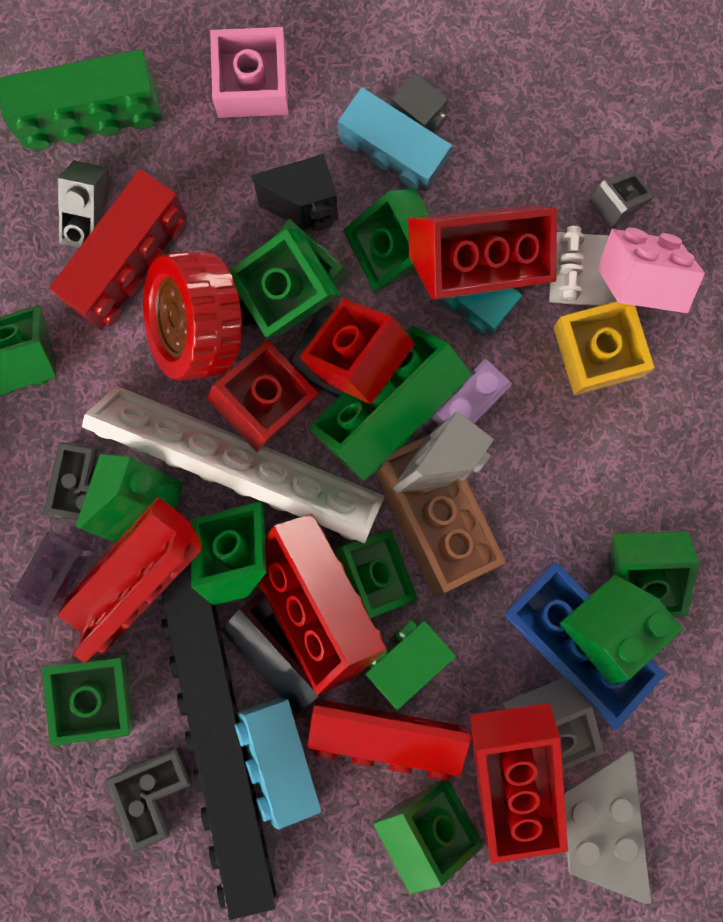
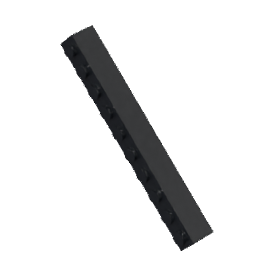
(221, 770)

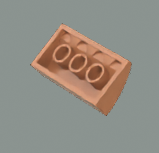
(440, 526)

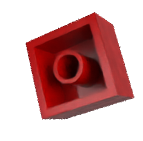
(357, 350)
(261, 395)

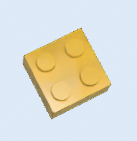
(603, 346)

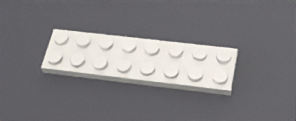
(232, 462)

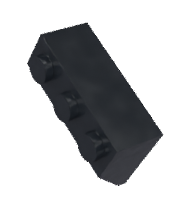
(263, 643)

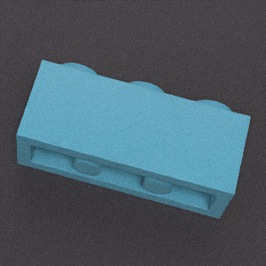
(393, 140)
(277, 763)

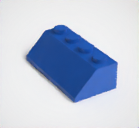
(537, 616)

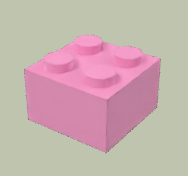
(249, 72)
(650, 270)

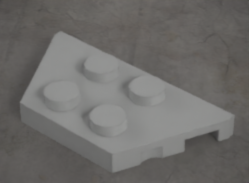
(607, 830)

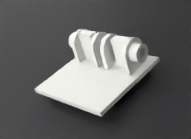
(577, 270)

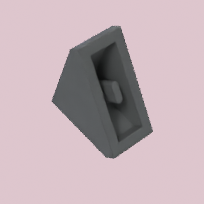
(620, 197)

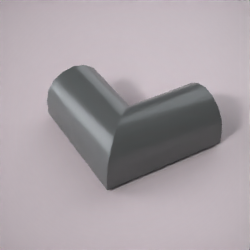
(69, 480)
(137, 793)

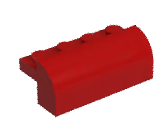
(129, 577)

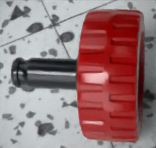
(193, 315)

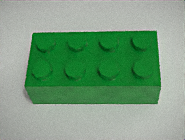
(80, 100)
(367, 433)

